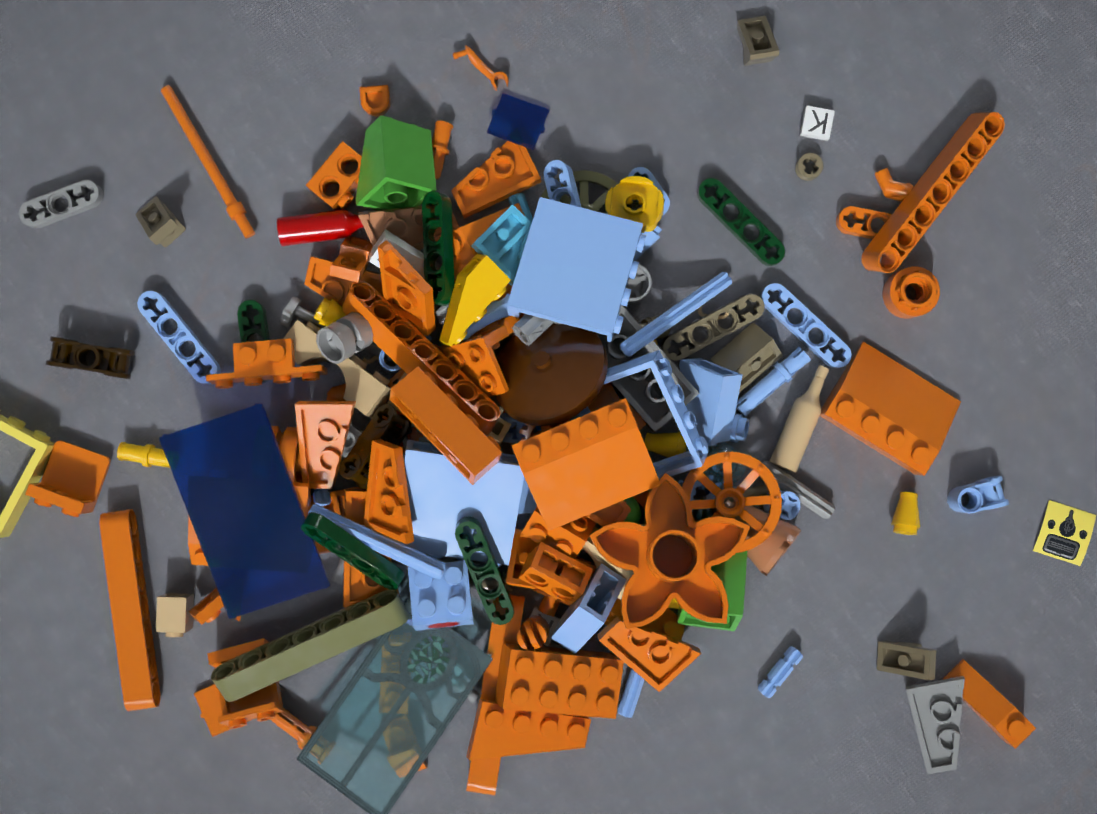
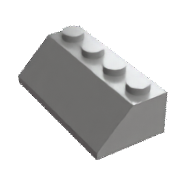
(641, 387)

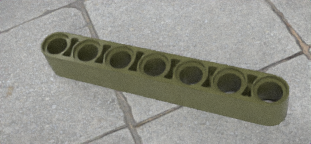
(310, 645)

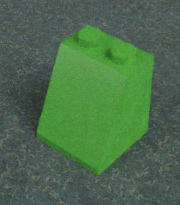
(395, 165)
(733, 577)

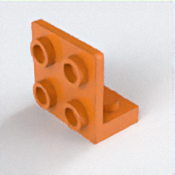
(478, 360)

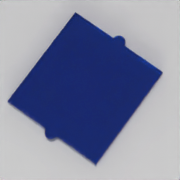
(518, 121)

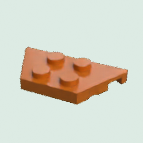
(406, 289)

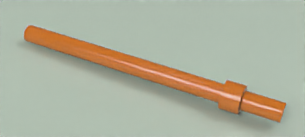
(234, 209)

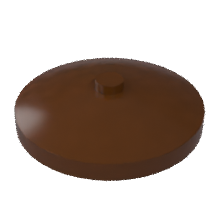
(552, 375)

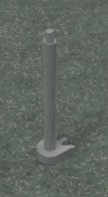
(293, 308)

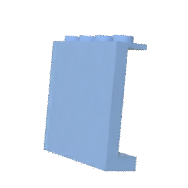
(576, 267)
(444, 496)

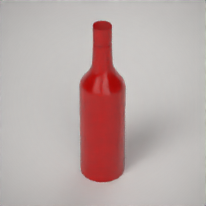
(317, 227)

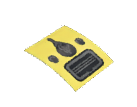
(1065, 533)

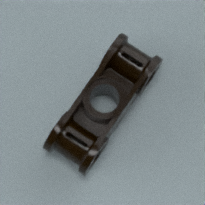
(72, 354)
(376, 429)

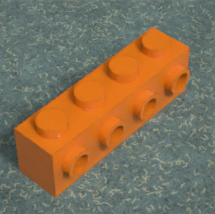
(445, 424)

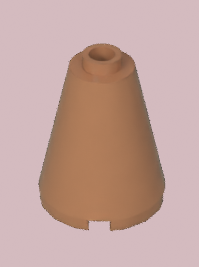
(774, 547)

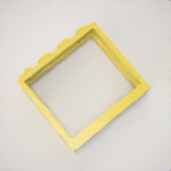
(31, 474)

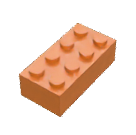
(559, 681)

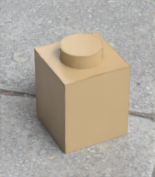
(173, 614)

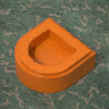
(375, 99)

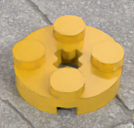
(638, 189)

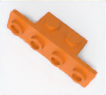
(265, 361)

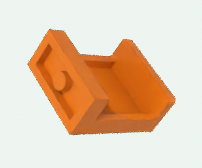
(259, 705)

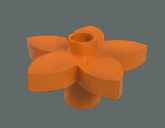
(671, 557)

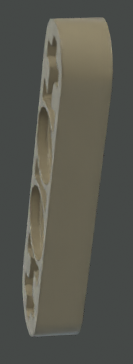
(714, 331)

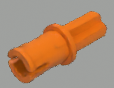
(440, 144)

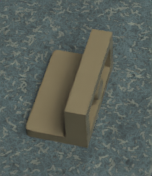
(749, 354)

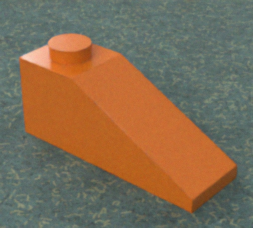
(992, 706)

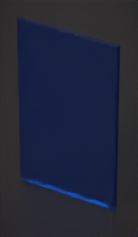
(244, 510)

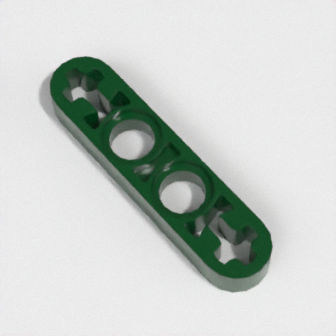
(435, 214)
(744, 218)
(352, 551)
(485, 570)

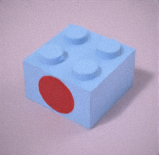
(442, 600)

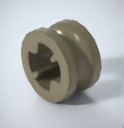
(818, 166)

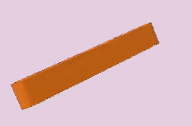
(933, 192)
(412, 349)
(130, 610)
(484, 772)

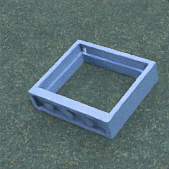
(675, 399)

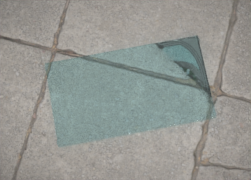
(393, 713)

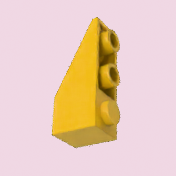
(473, 291)

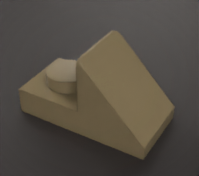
(757, 40)
(159, 223)
(906, 659)

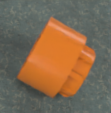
(926, 290)

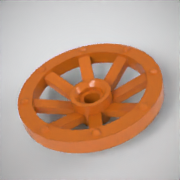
(758, 469)

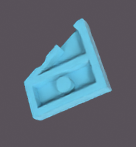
(505, 241)

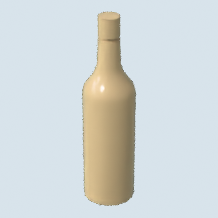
(800, 425)

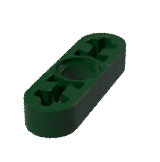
(260, 319)

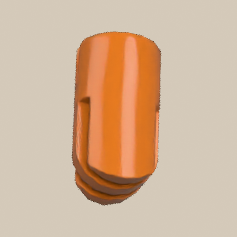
(533, 632)

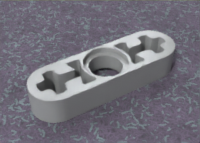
(44, 218)

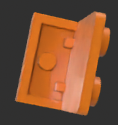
(71, 479)
(566, 538)

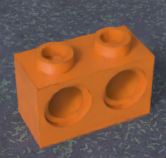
(333, 172)
(555, 573)

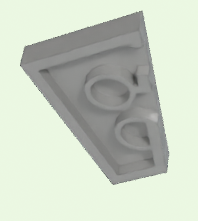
(937, 720)

